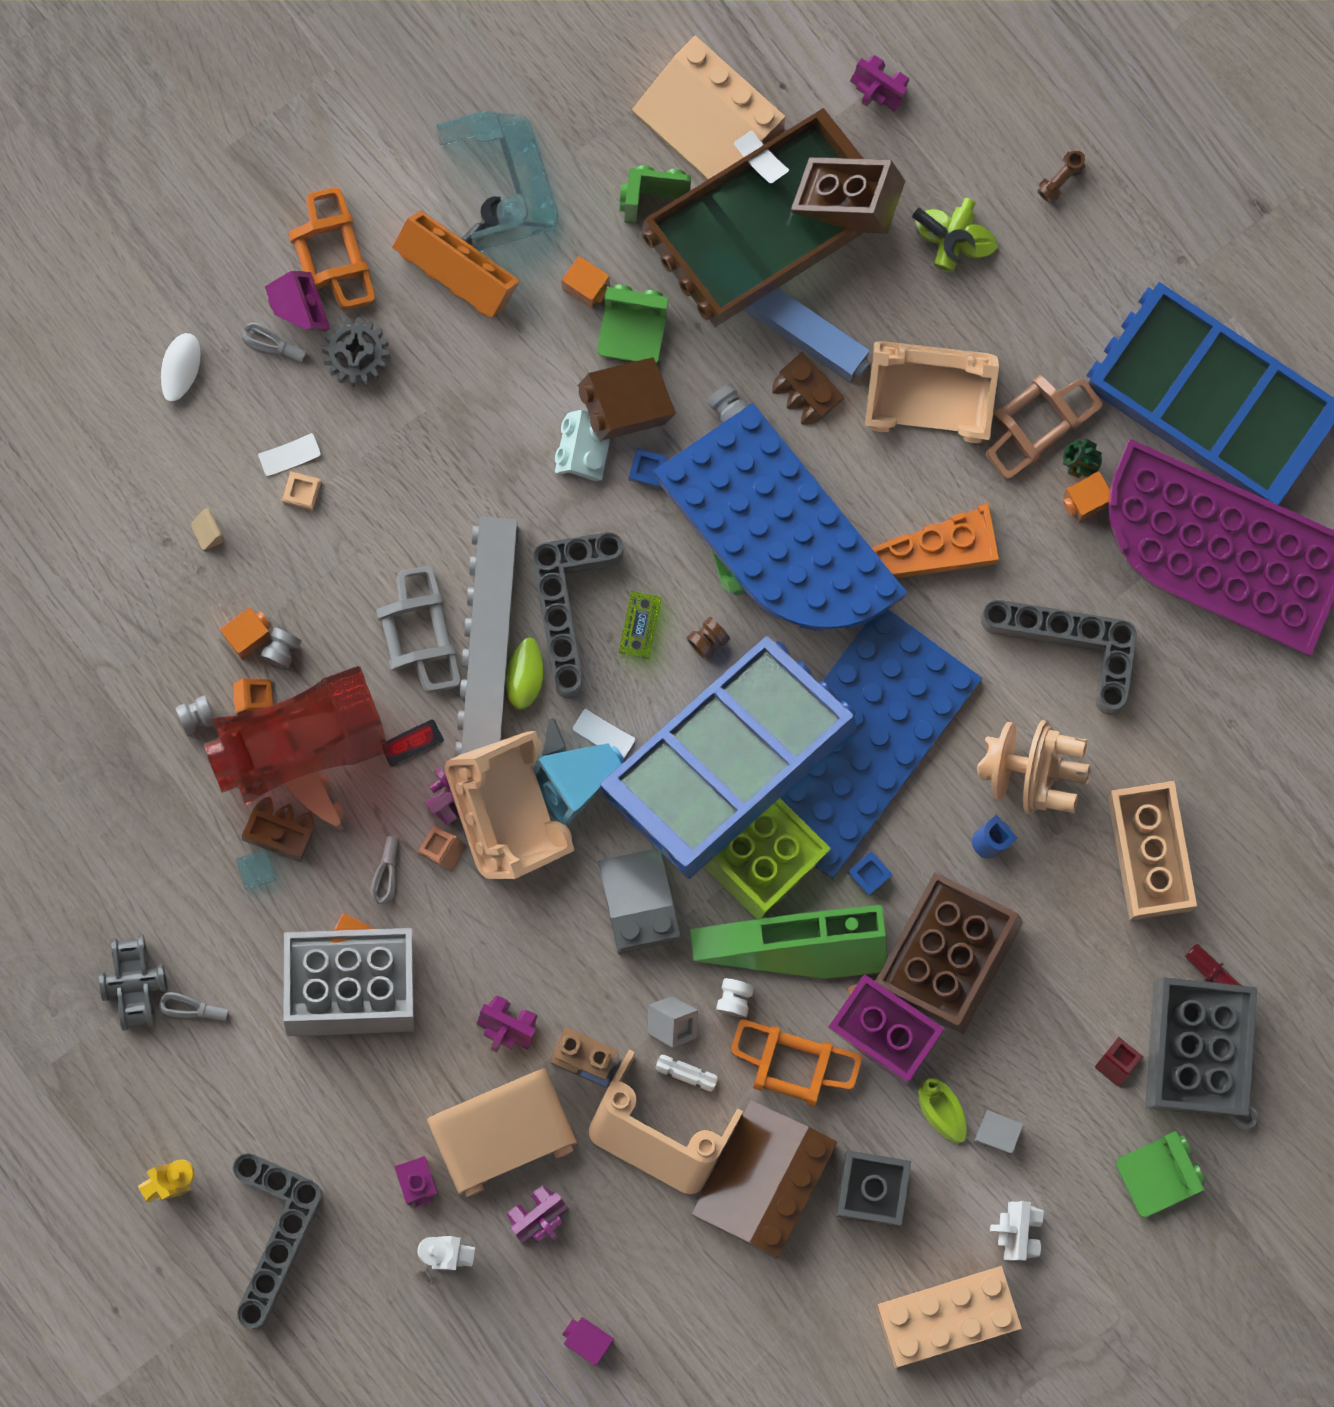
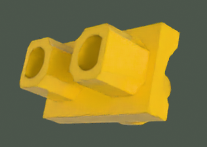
(168, 1180)

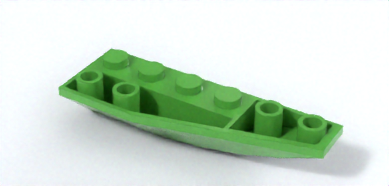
(802, 944)

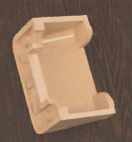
(932, 389)
(505, 808)
(502, 1131)

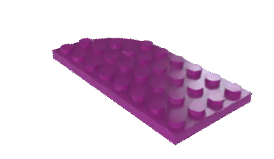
(1222, 547)

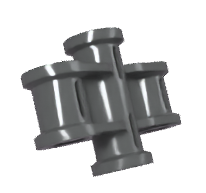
(135, 989)

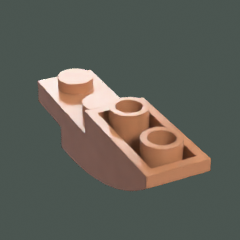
(312, 795)

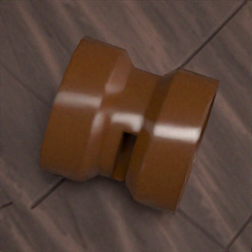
(712, 637)

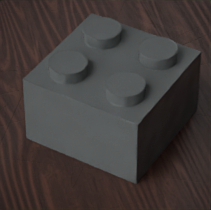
(873, 1189)

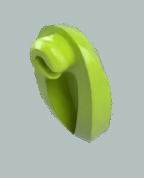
(524, 674)
(942, 1110)

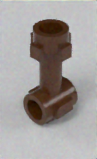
(1073, 166)

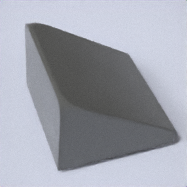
(553, 742)

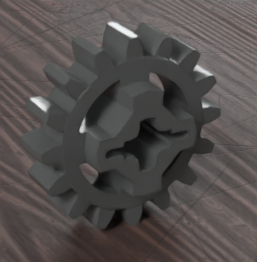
(343, 351)

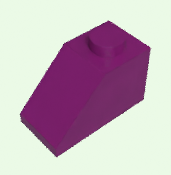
(297, 301)

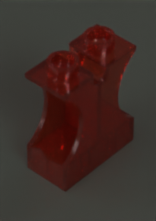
(305, 734)

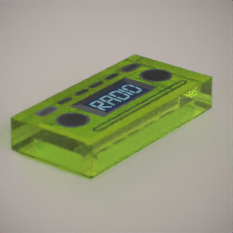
(640, 625)

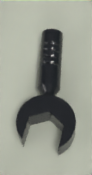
(488, 219)
(941, 231)

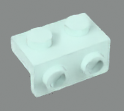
(580, 448)

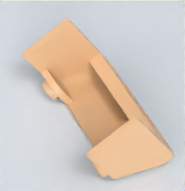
(649, 1150)

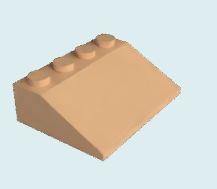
(706, 107)

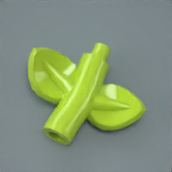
(961, 219)

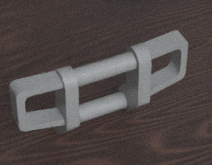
(433, 603)

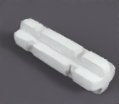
(686, 1073)

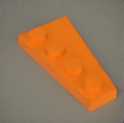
(951, 545)

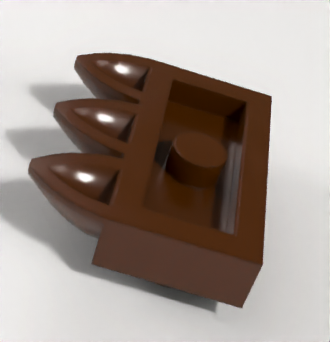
(808, 387)
(278, 831)

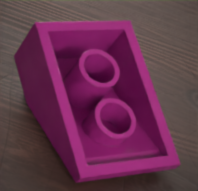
(886, 1029)

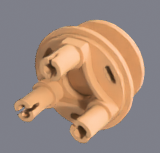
(1041, 767)

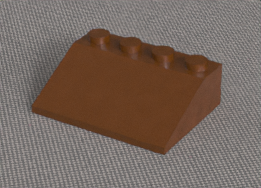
(949, 952)
(764, 1178)

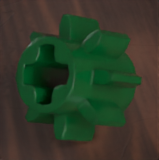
(1082, 458)

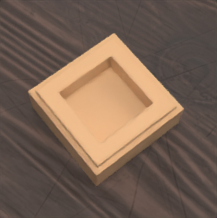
(301, 491)

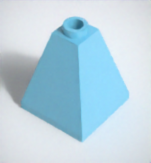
(574, 778)

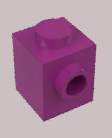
(416, 1182)

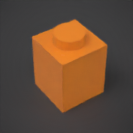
(586, 282)
(1087, 497)
(246, 632)

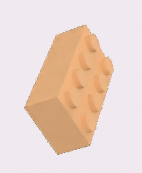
(1152, 850)
(948, 1317)

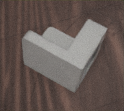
(672, 1021)
(998, 1132)

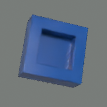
(643, 467)
(870, 873)

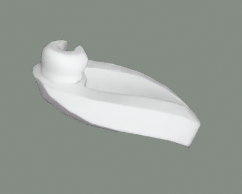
(180, 366)

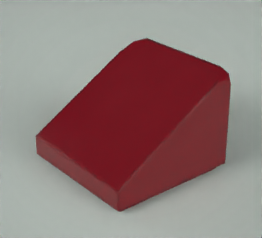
(1118, 1062)

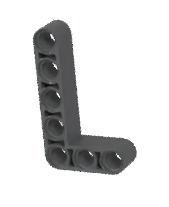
(560, 603)
(1073, 637)
(279, 1236)

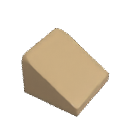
(207, 530)

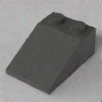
(639, 900)

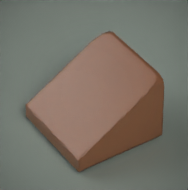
(442, 848)

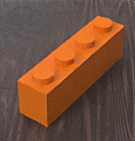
(455, 264)

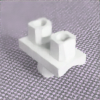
(1015, 1228)
(445, 1253)

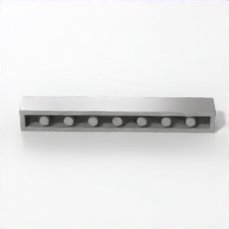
(488, 633)

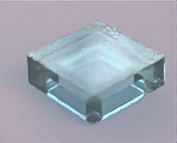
(256, 869)

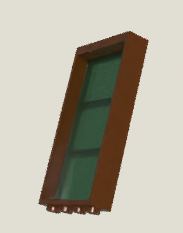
(737, 230)

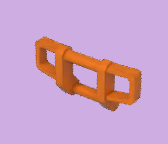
(332, 276)
(802, 1044)

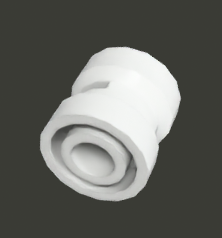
(736, 1005)

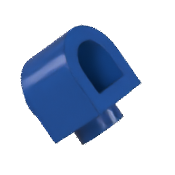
(992, 838)

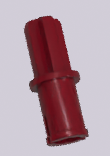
(1209, 966)

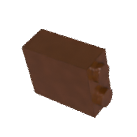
(626, 399)

